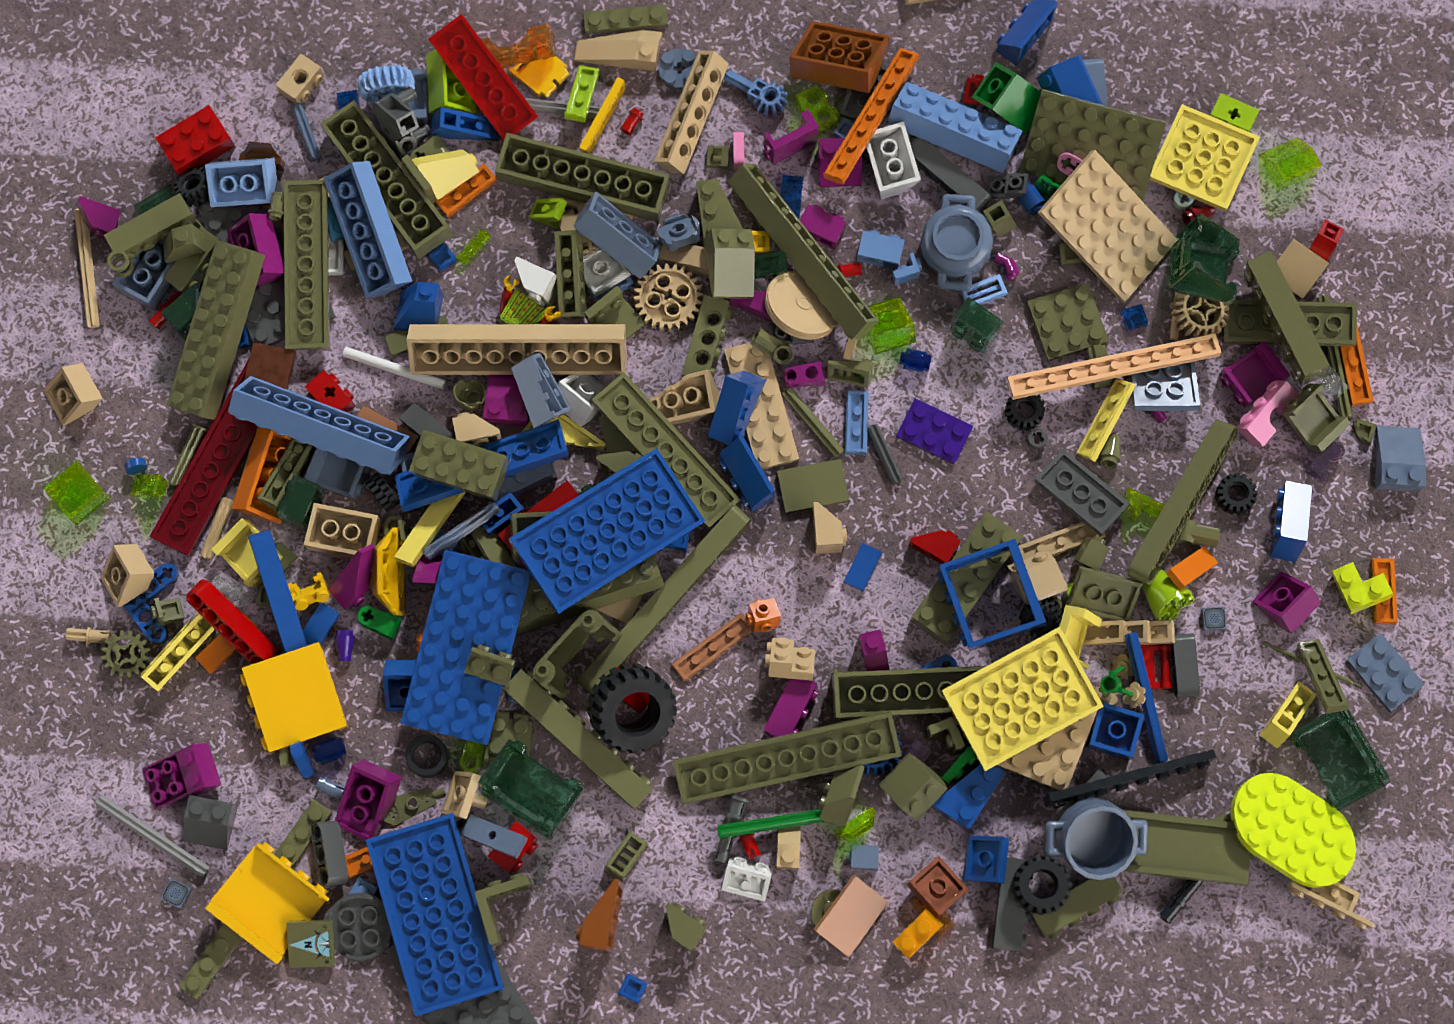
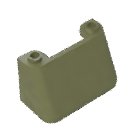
(550, 666)

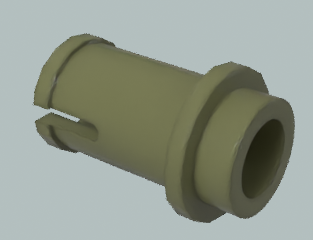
(276, 206)

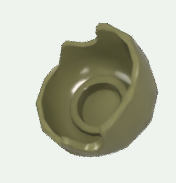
(469, 394)

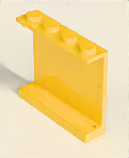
(293, 697)
(264, 897)

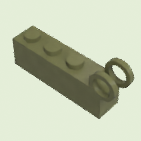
(145, 231)

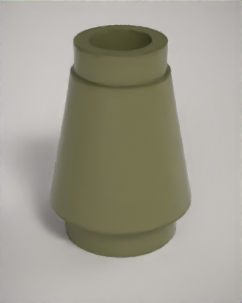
(1110, 453)

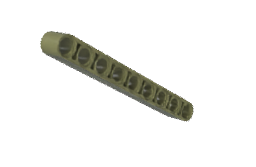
(1182, 502)

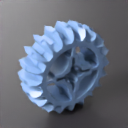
(383, 80)

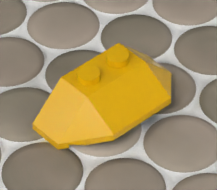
(388, 574)

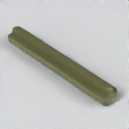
(812, 422)

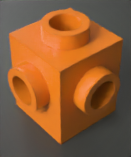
(763, 615)

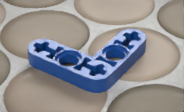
(142, 604)

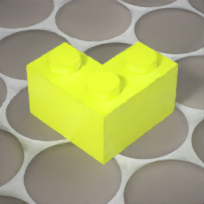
(1360, 594)

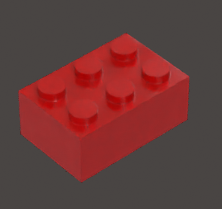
(195, 141)

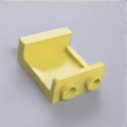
(238, 552)
(1074, 626)

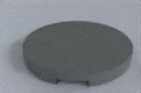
(360, 926)

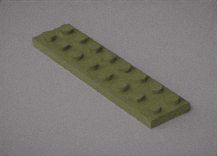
(306, 265)
(648, 429)

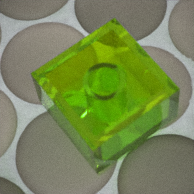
(76, 492)

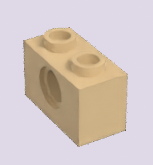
(300, 69)

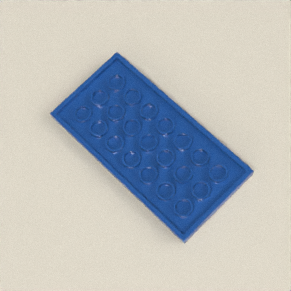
(606, 531)
(470, 606)
(434, 914)

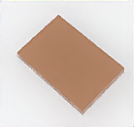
(850, 916)

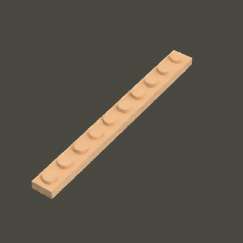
(1113, 366)

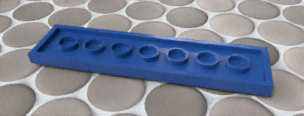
(524, 449)

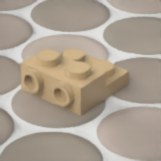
(789, 661)

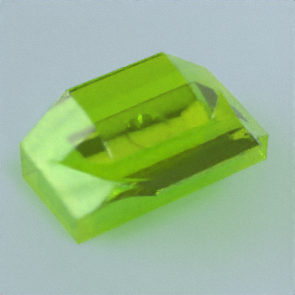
(857, 827)

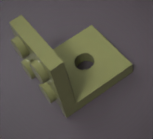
(496, 890)

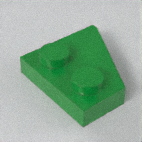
(956, 770)

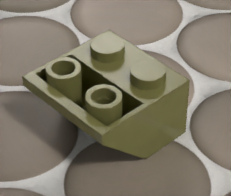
(684, 929)

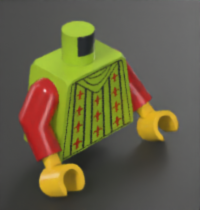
(520, 309)

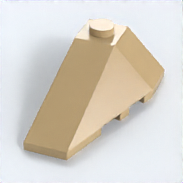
(689, 399)

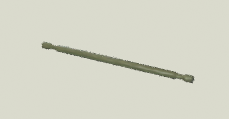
(1300, 659)

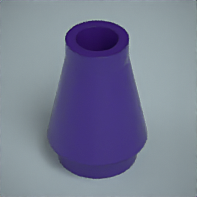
(344, 644)

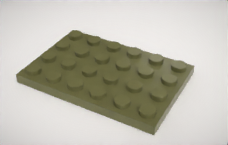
(1078, 126)

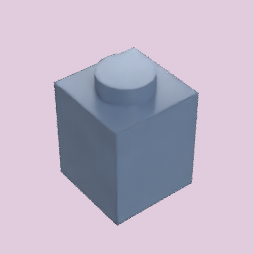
(863, 857)

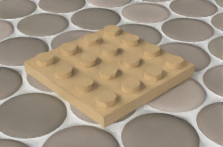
(1053, 758)

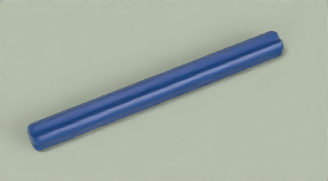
(1148, 706)

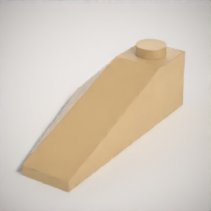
(627, 50)

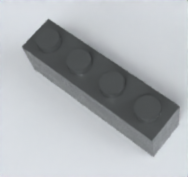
(1009, 914)

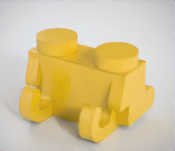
(311, 594)

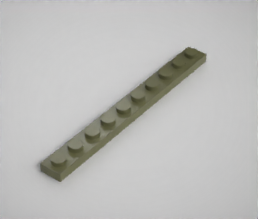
(226, 939)

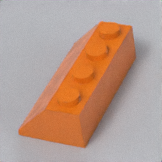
(261, 462)

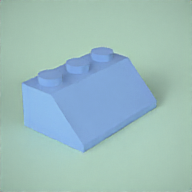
(241, 182)

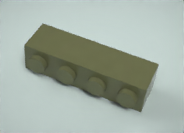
(1083, 900)

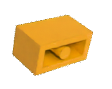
(917, 933)

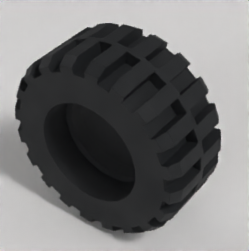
(650, 726)

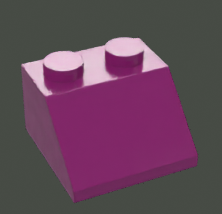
(826, 151)
(1287, 601)

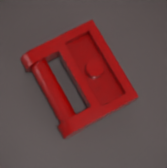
(1148, 655)

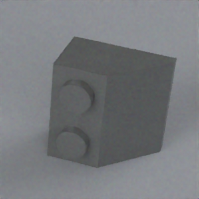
(209, 822)

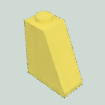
(447, 170)

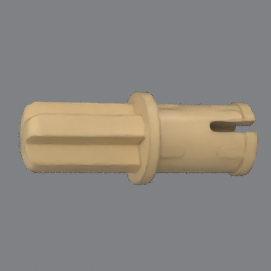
(88, 636)

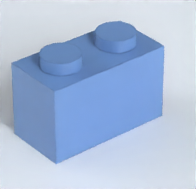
(880, 249)

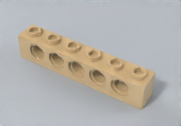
(691, 112)

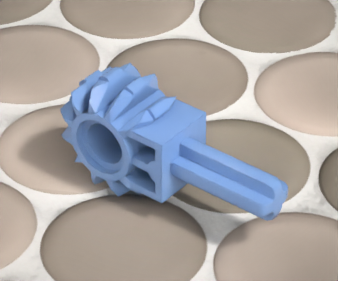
(758, 92)

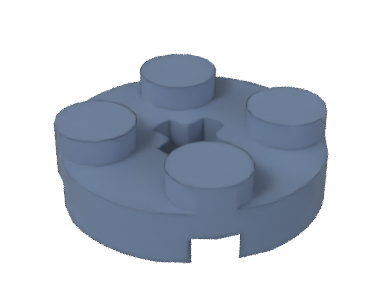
(670, 61)
(673, 238)

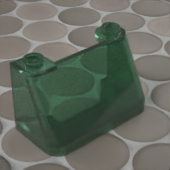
(1201, 260)
(1341, 757)
(529, 790)

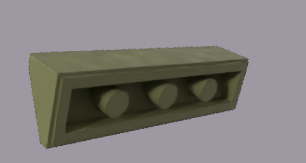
(291, 463)

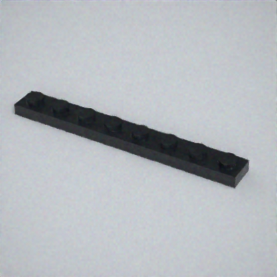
(1122, 781)

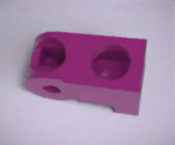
(804, 375)

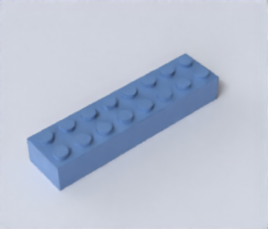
(319, 425)

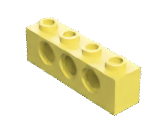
(177, 652)

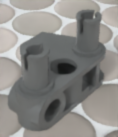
(399, 135)

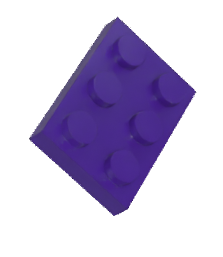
(934, 431)

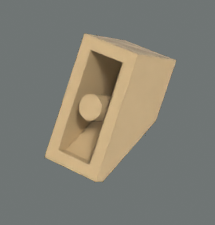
(788, 848)

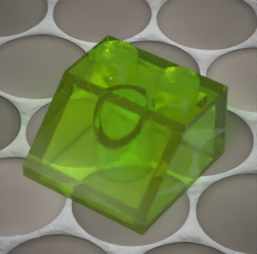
(1291, 162)
(894, 326)

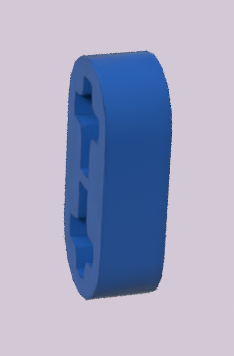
(302, 760)

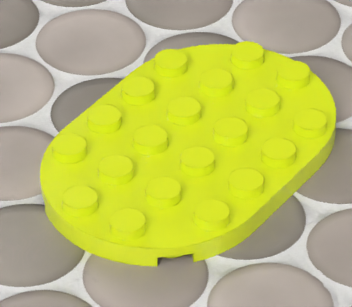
(1293, 830)

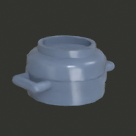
(956, 242)
(1096, 838)

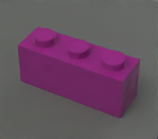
(791, 707)

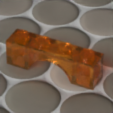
(536, 45)

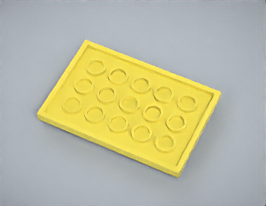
(1022, 698)

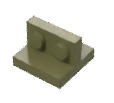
(949, 727)

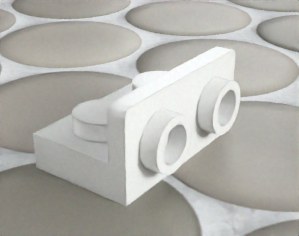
(747, 878)

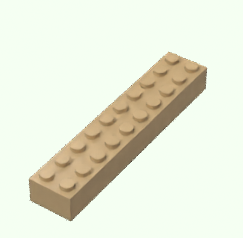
(498, 347)

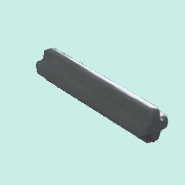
(884, 454)

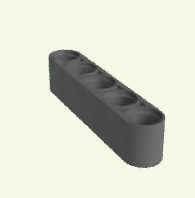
(946, 173)

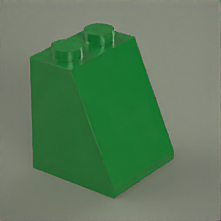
(1008, 97)

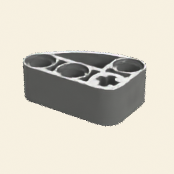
(418, 419)

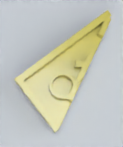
(575, 434)

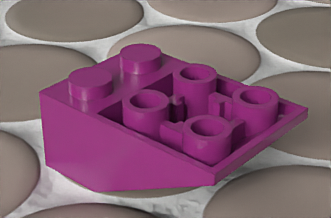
(181, 774)

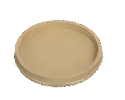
(797, 308)

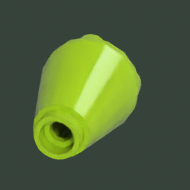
(1165, 597)

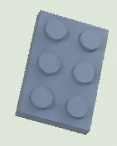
(1385, 672)

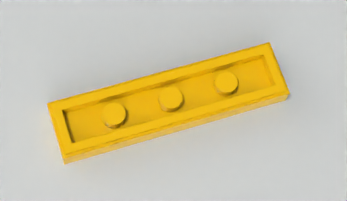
(603, 116)

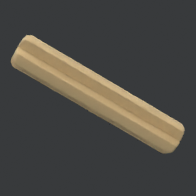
(216, 528)

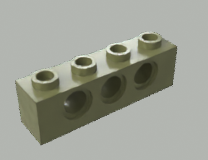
(570, 274)
(710, 308)

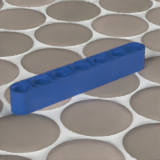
(277, 591)

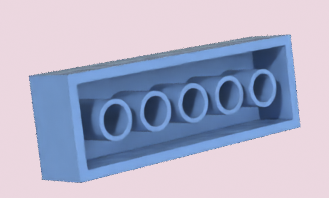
(955, 127)
(367, 229)

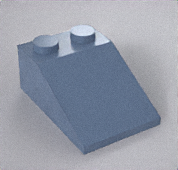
(1399, 459)

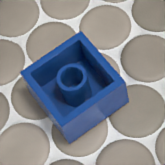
(1115, 731)

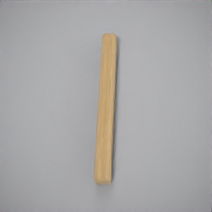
(87, 271)

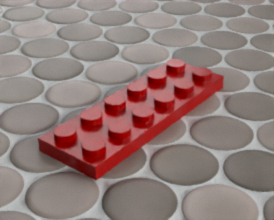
(483, 77)

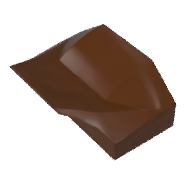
(260, 150)

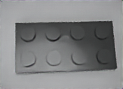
(1081, 492)

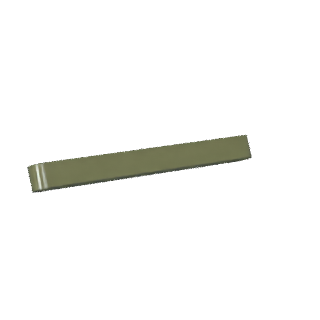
(665, 598)

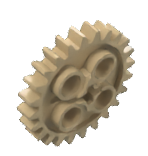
(659, 313)

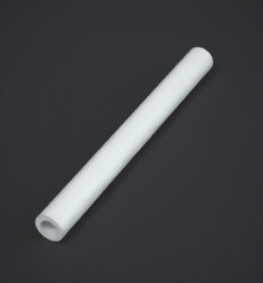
(393, 368)

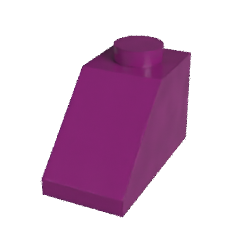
(98, 216)
(873, 651)

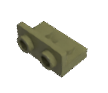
(490, 665)

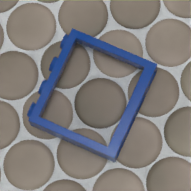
(1009, 546)

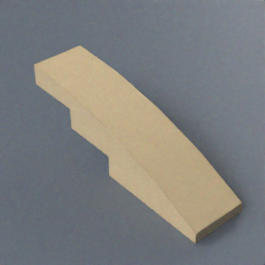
(1114, 632)

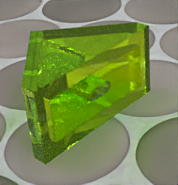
(150, 487)

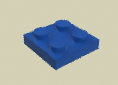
(986, 859)

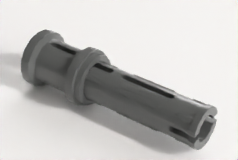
(734, 814)

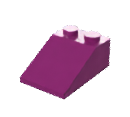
(504, 402)
(367, 799)

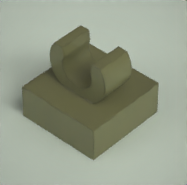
(717, 157)

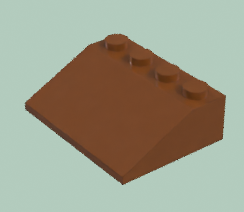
(839, 56)
(601, 923)

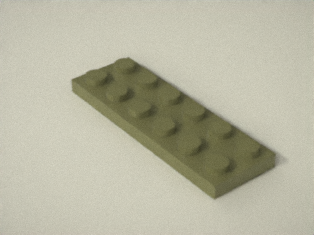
(1330, 322)

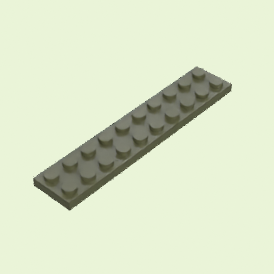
(787, 757)

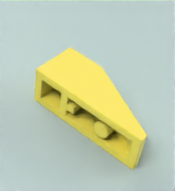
(1288, 715)

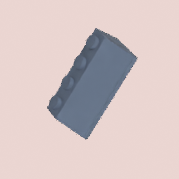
(618, 235)

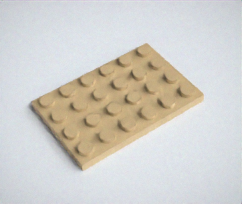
(1107, 226)

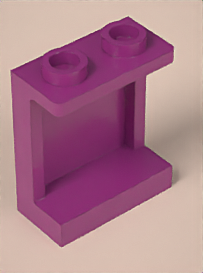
(792, 142)
(1253, 374)

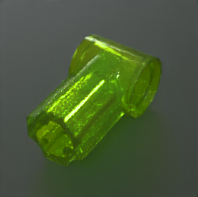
(474, 751)

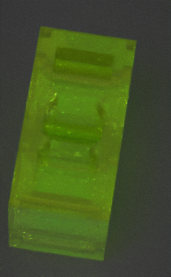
(819, 109)

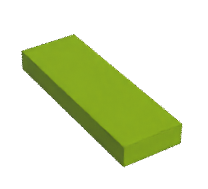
(582, 93)

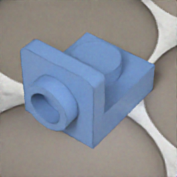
(904, 274)

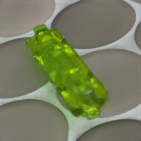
(473, 246)

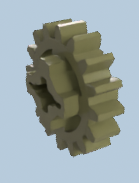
(113, 645)

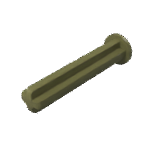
(187, 454)

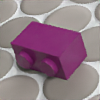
(823, 226)

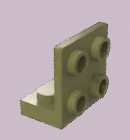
(615, 310)

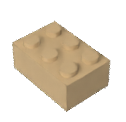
(340, 530)

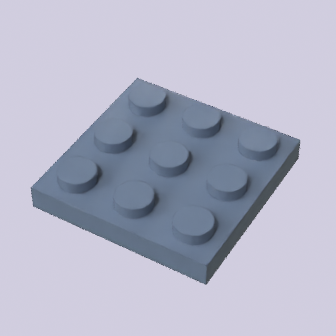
(1166, 389)

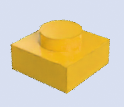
(761, 242)

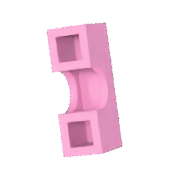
(1256, 424)

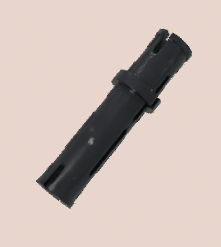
(1179, 900)

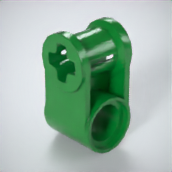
(382, 623)

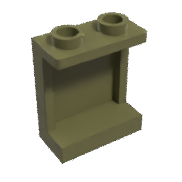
(1314, 418)

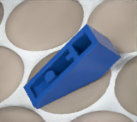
(462, 126)

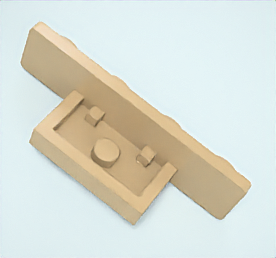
(1336, 898)

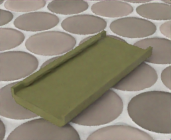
(1191, 850)

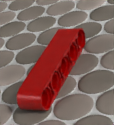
(230, 623)

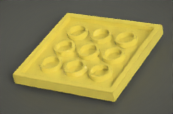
(1203, 158)

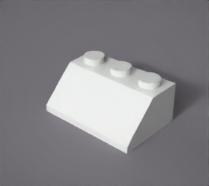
(892, 160)

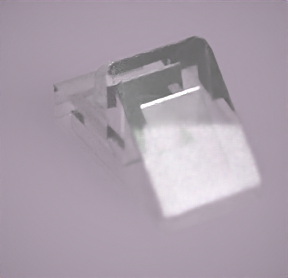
(1333, 384)

